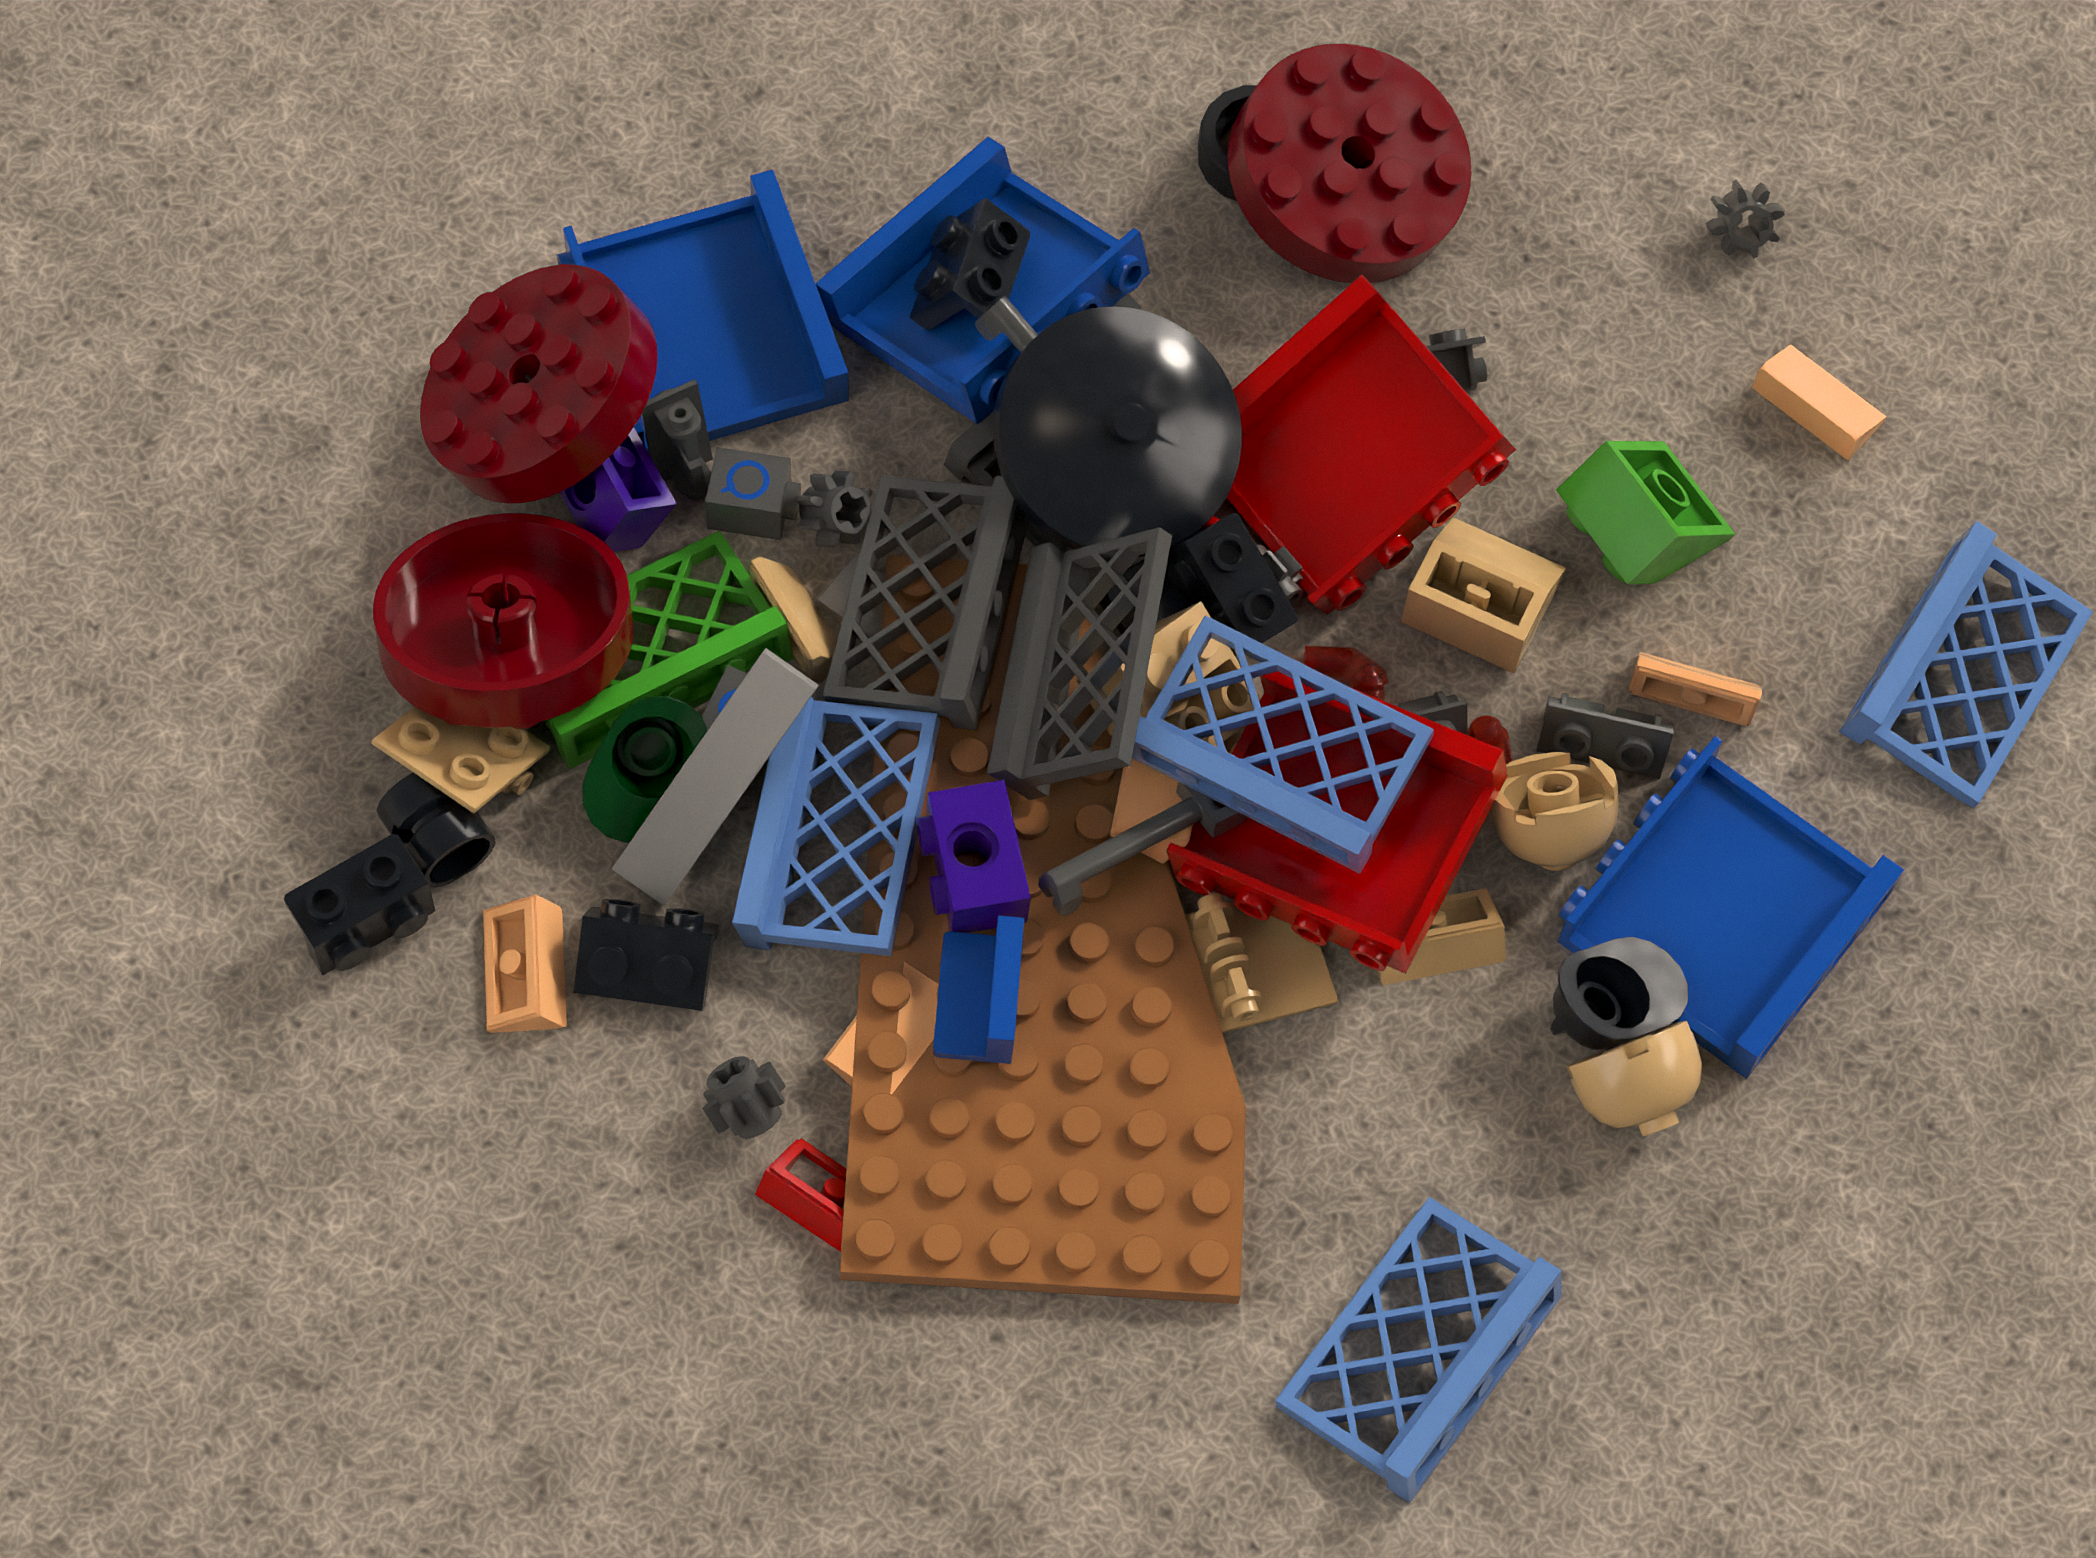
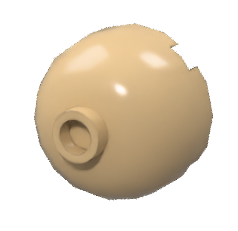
(1556, 809)
(1640, 1079)

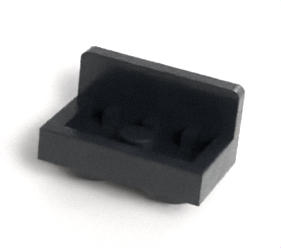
(970, 264)
(1231, 580)
(361, 904)
(645, 955)

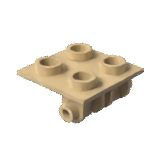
(463, 760)
(1256, 966)

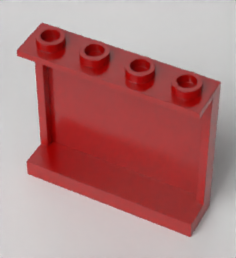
(1356, 445)
(1412, 860)

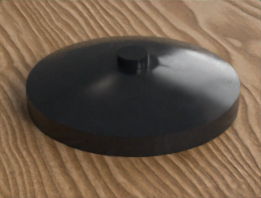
(1116, 428)

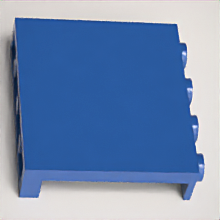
(1063, 271)
(728, 308)
(1737, 897)

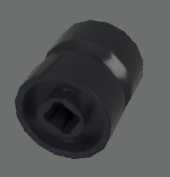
(436, 829)

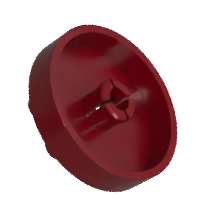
(1349, 163)
(589, 383)
(533, 577)

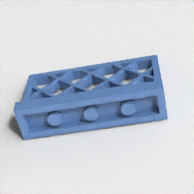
(1916, 650)
(1255, 792)
(781, 829)
(1468, 1378)

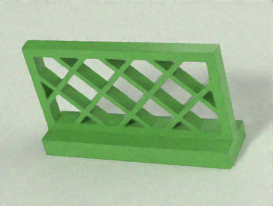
(692, 672)

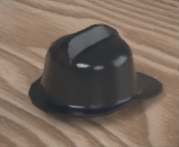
(1617, 993)

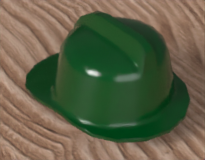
(639, 763)

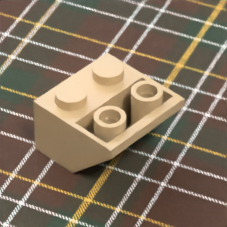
(1481, 594)
(1168, 645)

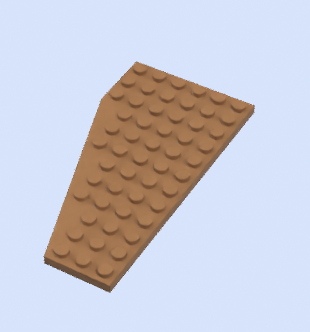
(1119, 1122)

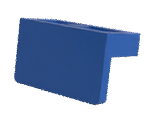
(979, 993)

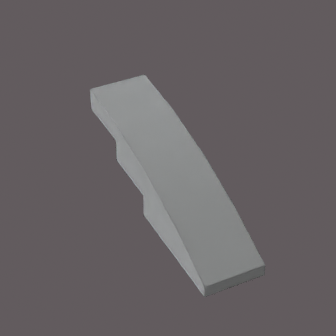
(715, 776)

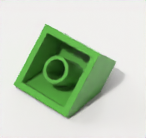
(1642, 510)

